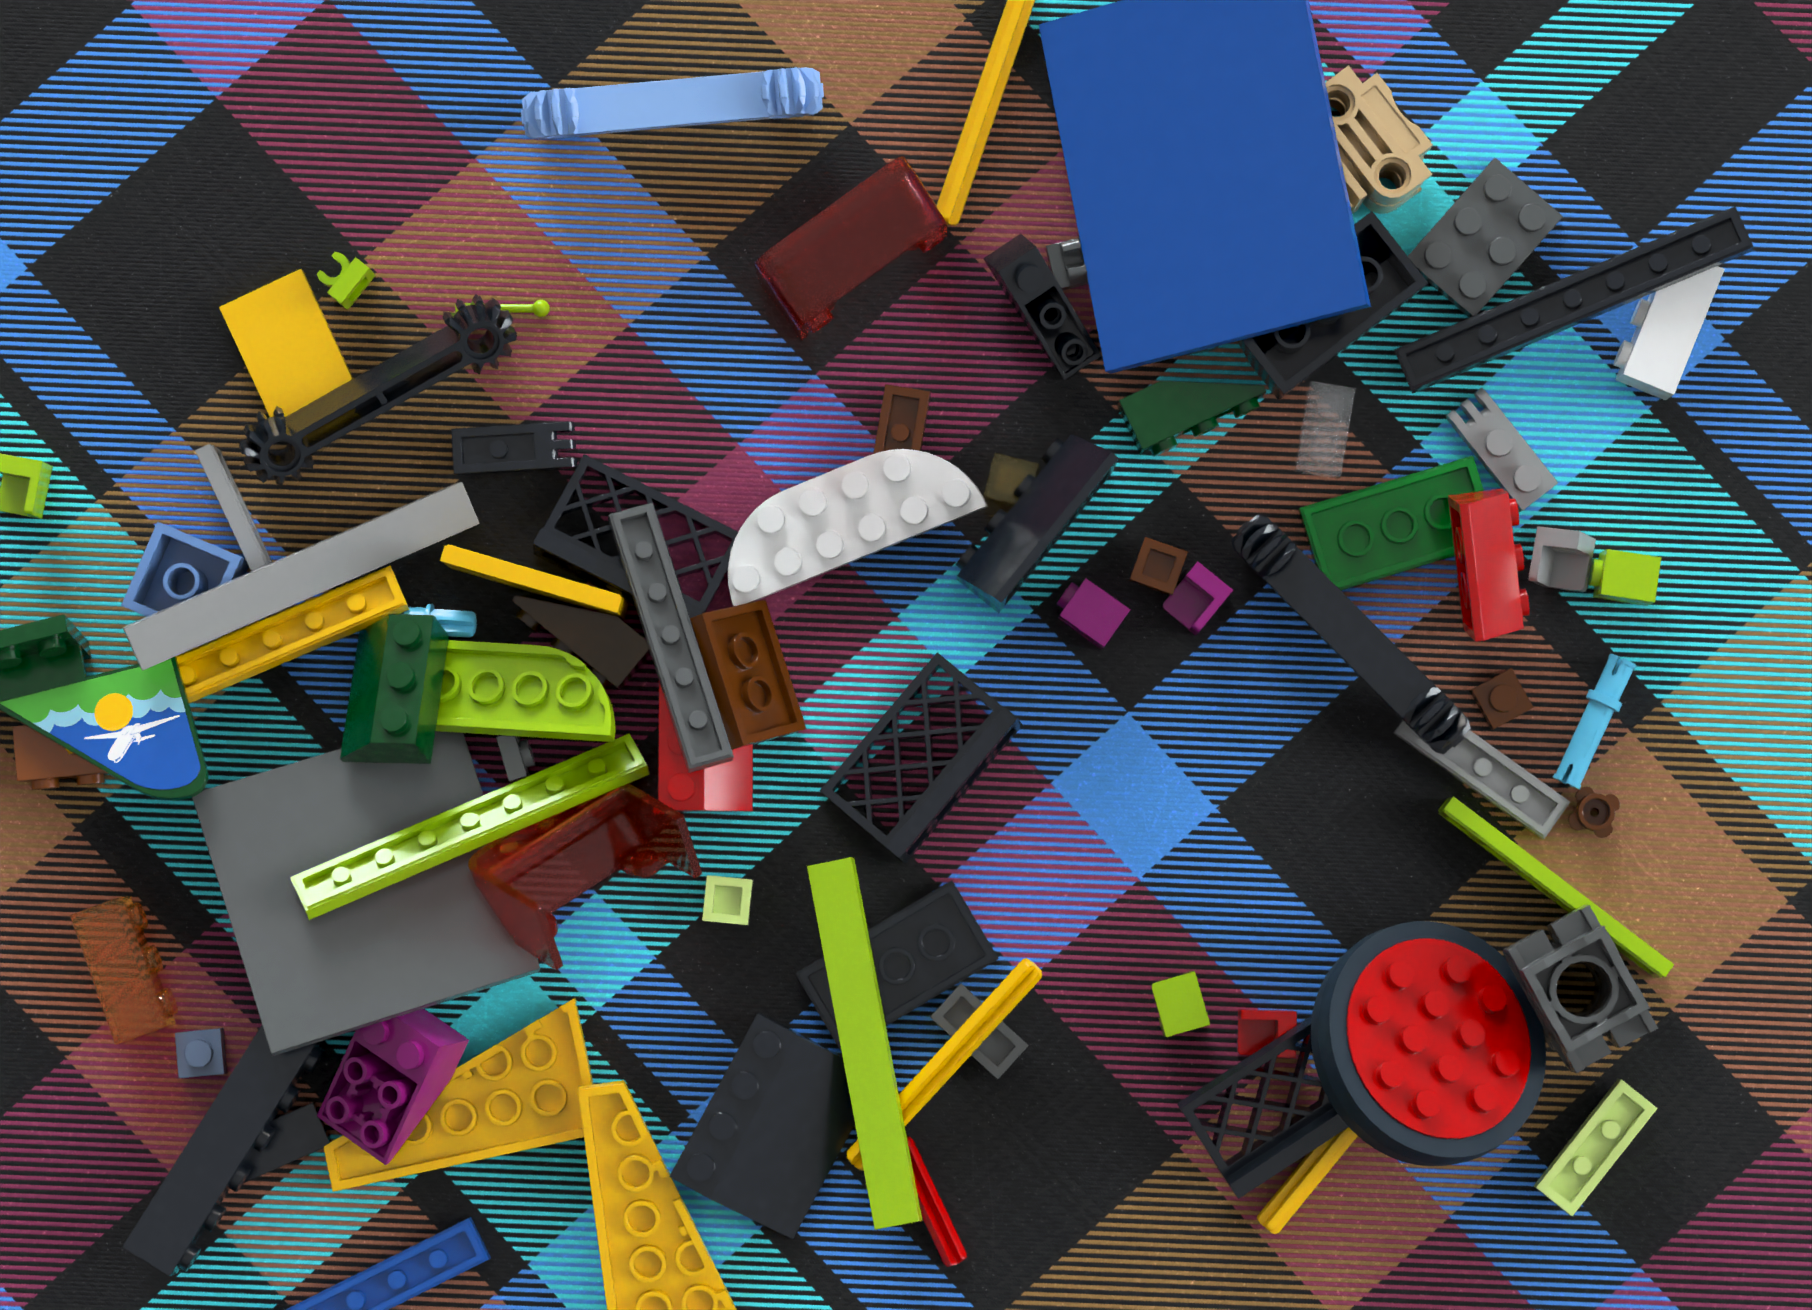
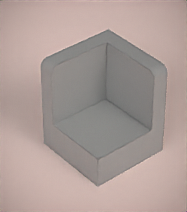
(1562, 559)

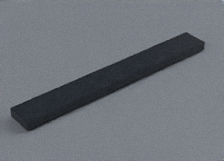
(1574, 299)

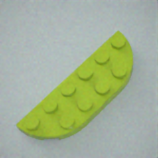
(522, 693)

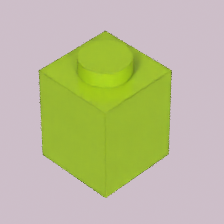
(1625, 577)

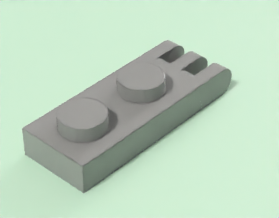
(1502, 450)

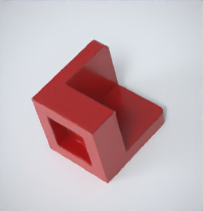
(1261, 1027)

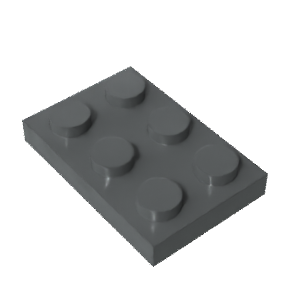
(1483, 238)

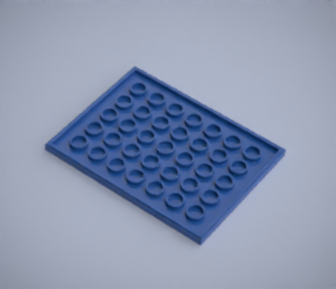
(1202, 173)

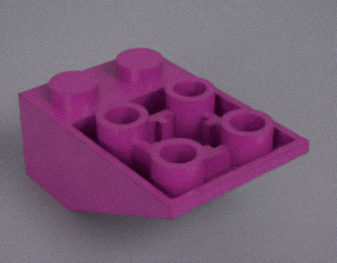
(391, 1080)

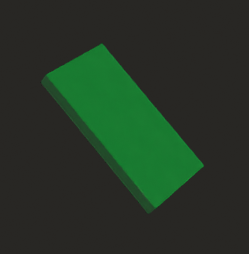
(1387, 524)

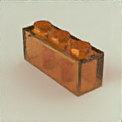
(124, 969)

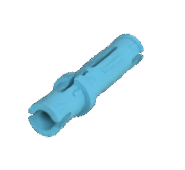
(1594, 721)

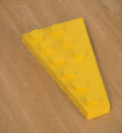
(494, 1105)
(643, 1227)

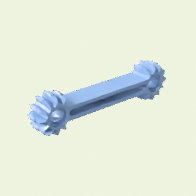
(672, 103)

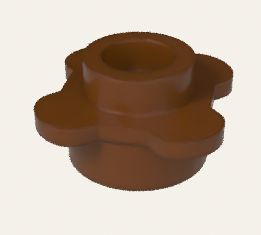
(1606, 808)

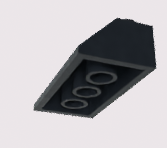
(1297, 352)

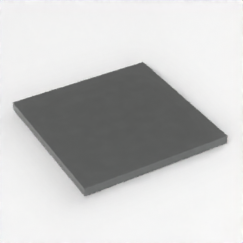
(377, 954)

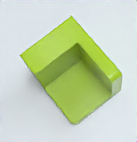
(23, 485)
(1180, 1004)

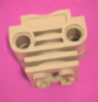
(1376, 143)

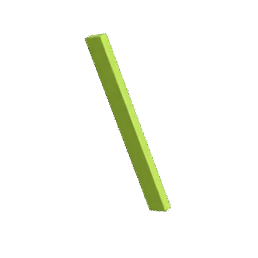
(469, 826)
(864, 1043)

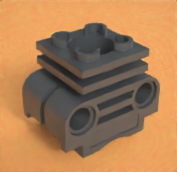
(1617, 1001)

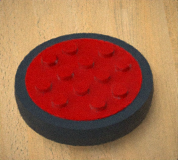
(1427, 1044)

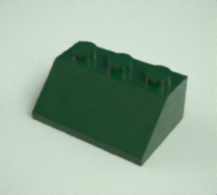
(395, 691)

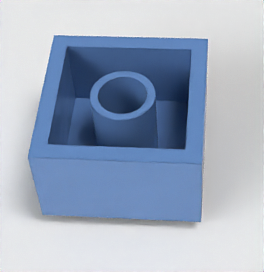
(178, 568)

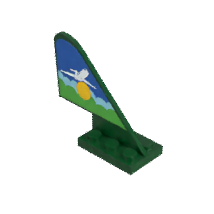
(118, 720)

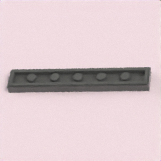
(670, 637)

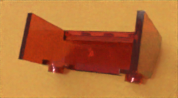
(849, 245)
(570, 852)

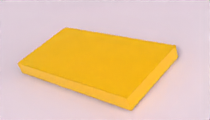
(534, 581)

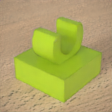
(349, 283)

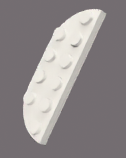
(845, 519)

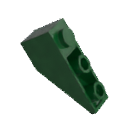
(1174, 408)

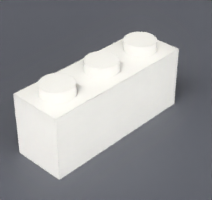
(1666, 334)

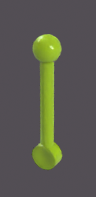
(539, 308)

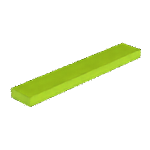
(1551, 884)

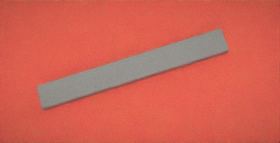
(300, 575)

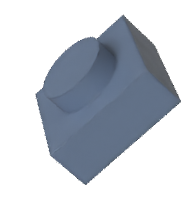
(200, 1053)

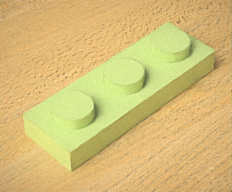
(1595, 1147)

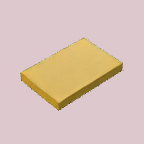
(286, 343)

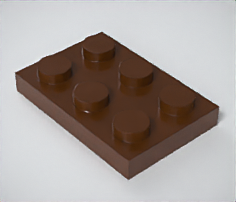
(748, 673)

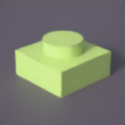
(727, 900)

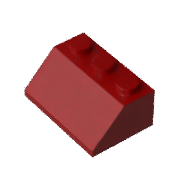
(1488, 563)
(712, 789)

